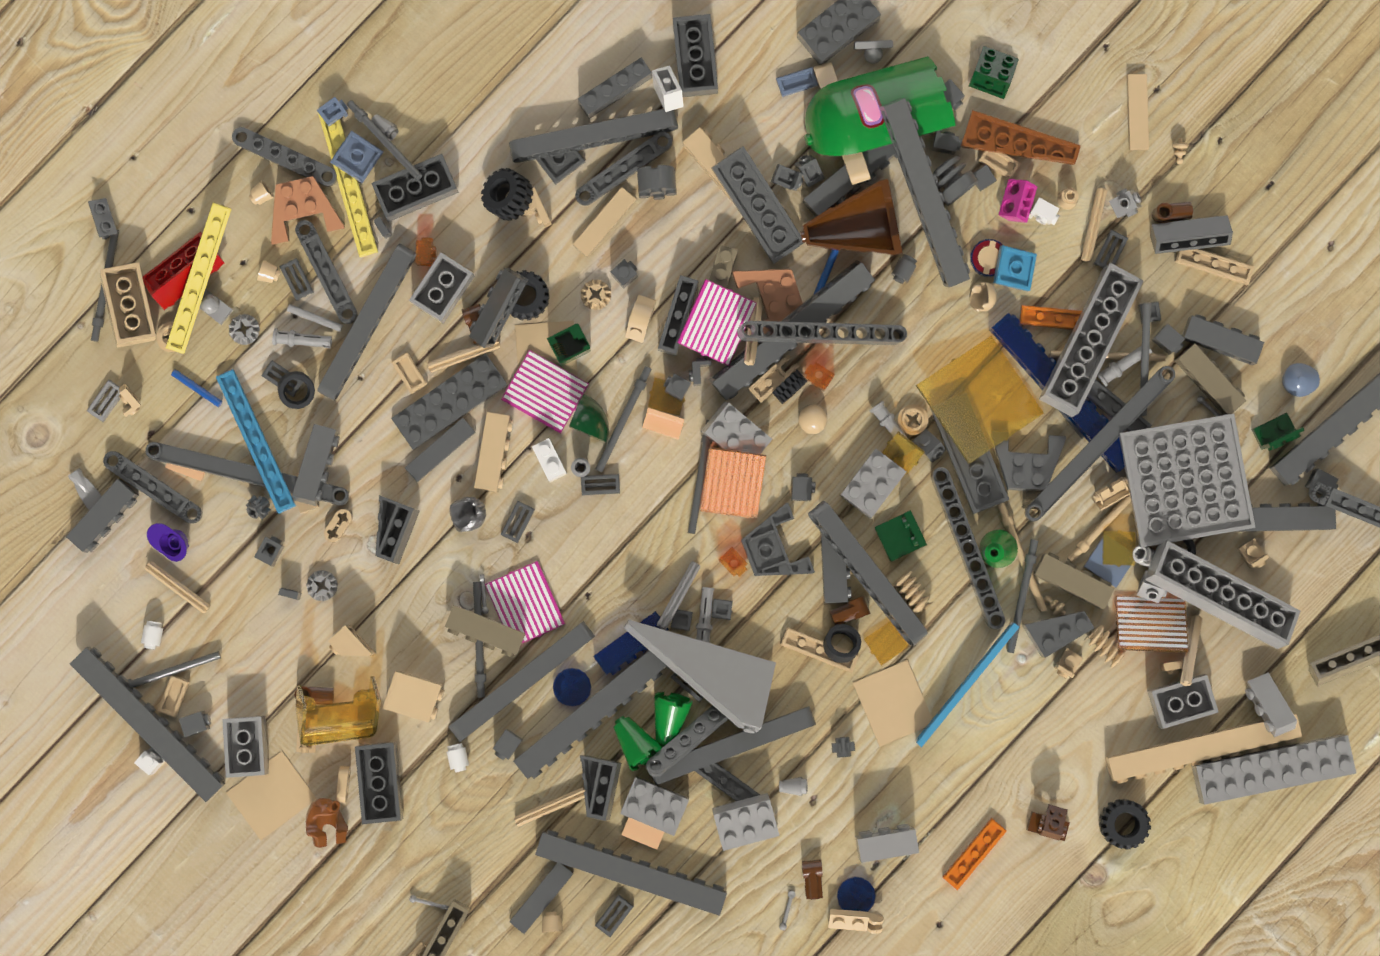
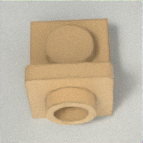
(128, 396)
(1253, 554)
(1068, 663)
(1172, 666)

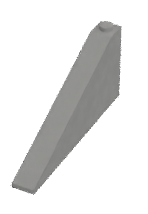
(724, 677)

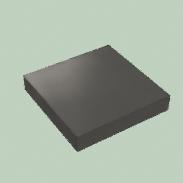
(561, 165)

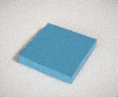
(1015, 268)

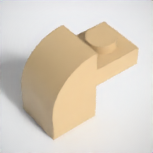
(640, 318)

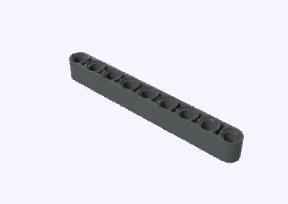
(592, 135)
(367, 322)
(813, 335)
(967, 558)
(867, 573)
(521, 681)
(738, 744)

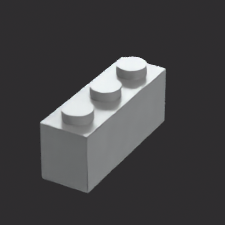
(1270, 705)

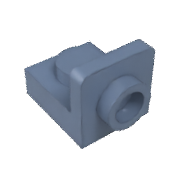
(333, 111)

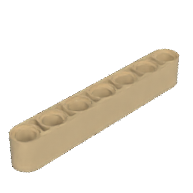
(854, 163)

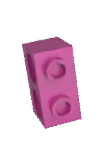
(1017, 200)

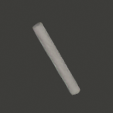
(315, 318)

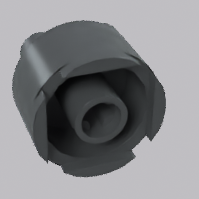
(656, 182)

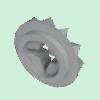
(251, 333)
(330, 583)

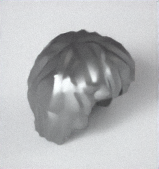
(467, 514)

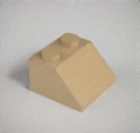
(349, 643)

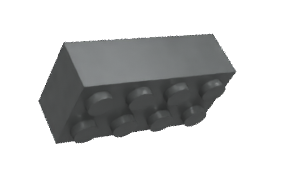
(837, 28)
(695, 55)
(404, 194)
(379, 783)

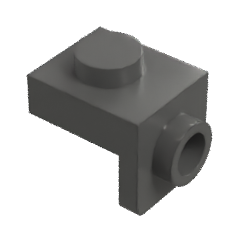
(787, 178)
(694, 374)
(930, 444)

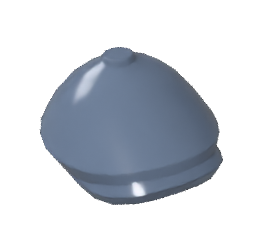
(1300, 379)

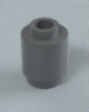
(904, 269)

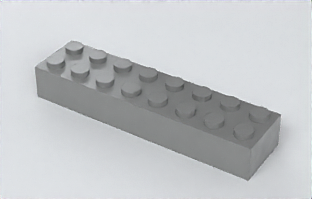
(1091, 340)
(1222, 595)
(1274, 769)

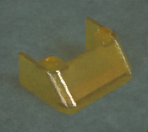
(338, 720)

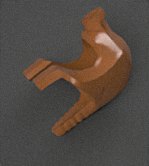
(324, 812)

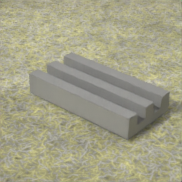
(110, 407)

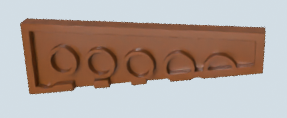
(1004, 137)

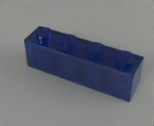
(623, 648)

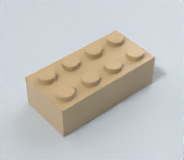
(127, 305)

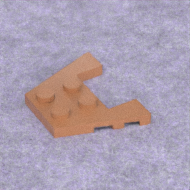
(299, 200)
(776, 289)

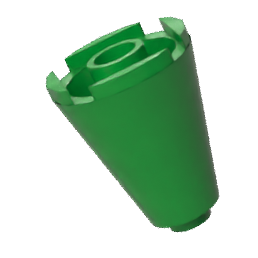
(1003, 543)
(669, 715)
(635, 742)

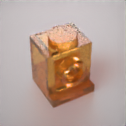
(425, 252)
(821, 383)
(731, 555)

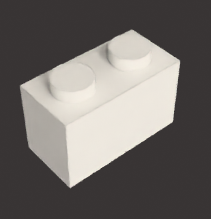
(667, 88)
(549, 460)

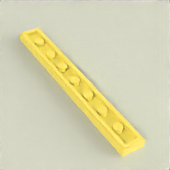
(351, 194)
(198, 278)

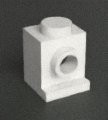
(1044, 212)
(149, 761)

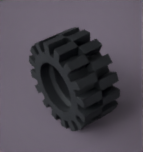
(789, 386)

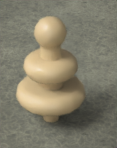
(1180, 152)
(1054, 605)

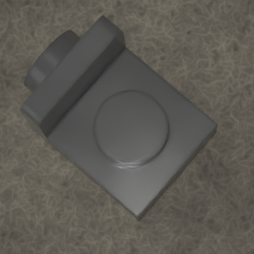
(810, 168)

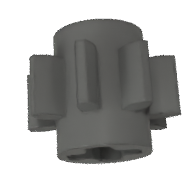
(258, 507)
(843, 747)

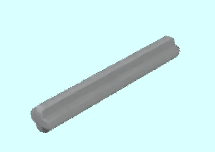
(678, 595)

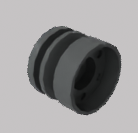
(953, 180)

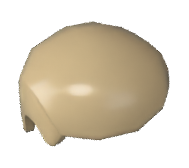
(983, 297)
(812, 419)

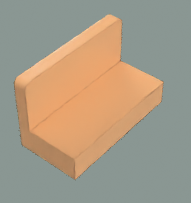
(663, 423)

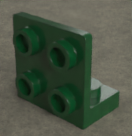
(994, 72)
(1274, 432)
(900, 536)

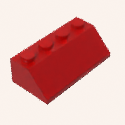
(169, 278)

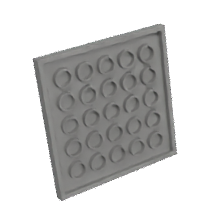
(1187, 480)

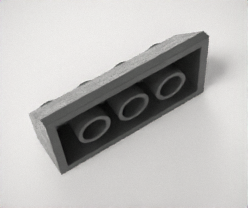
(497, 308)

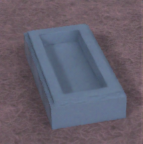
(797, 82)

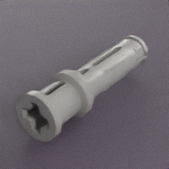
(292, 338)
(1116, 369)
(886, 419)
(704, 627)

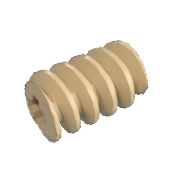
(912, 593)
(1105, 645)

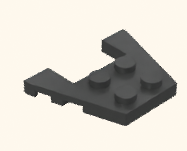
(1029, 470)
(766, 549)

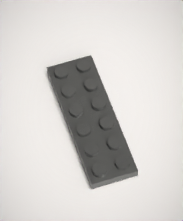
(757, 204)
(449, 401)
(978, 479)

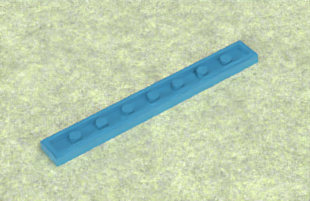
(255, 441)
(967, 683)

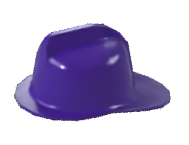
(168, 541)

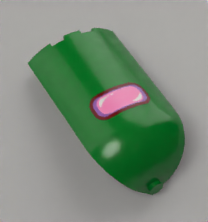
(847, 114)

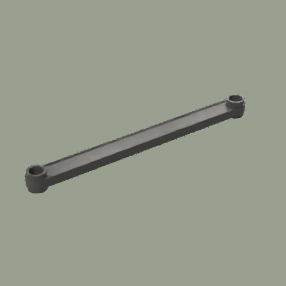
(1100, 443)
(230, 469)

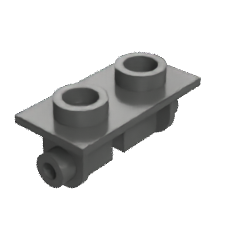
(102, 218)

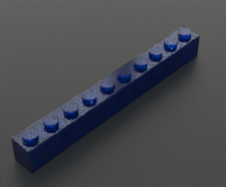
(1040, 366)

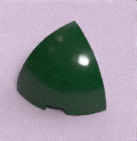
(590, 419)

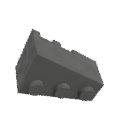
(394, 529)
(1057, 632)
(600, 785)

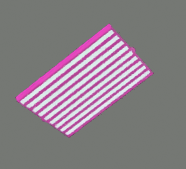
(715, 321)
(545, 391)
(525, 602)

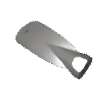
(85, 488)

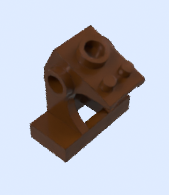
(1050, 825)

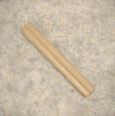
(1094, 224)
(751, 346)
(459, 356)
(177, 587)
(1190, 657)
(550, 807)

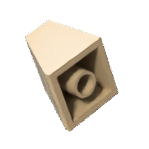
(413, 696)

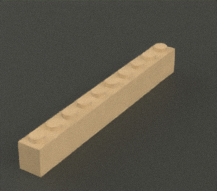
(1195, 750)

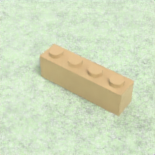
(705, 153)
(493, 452)

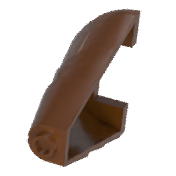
(858, 224)

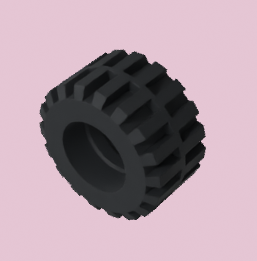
(517, 199)
(540, 302)
(1108, 824)

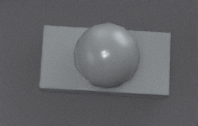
(873, 51)
(215, 307)

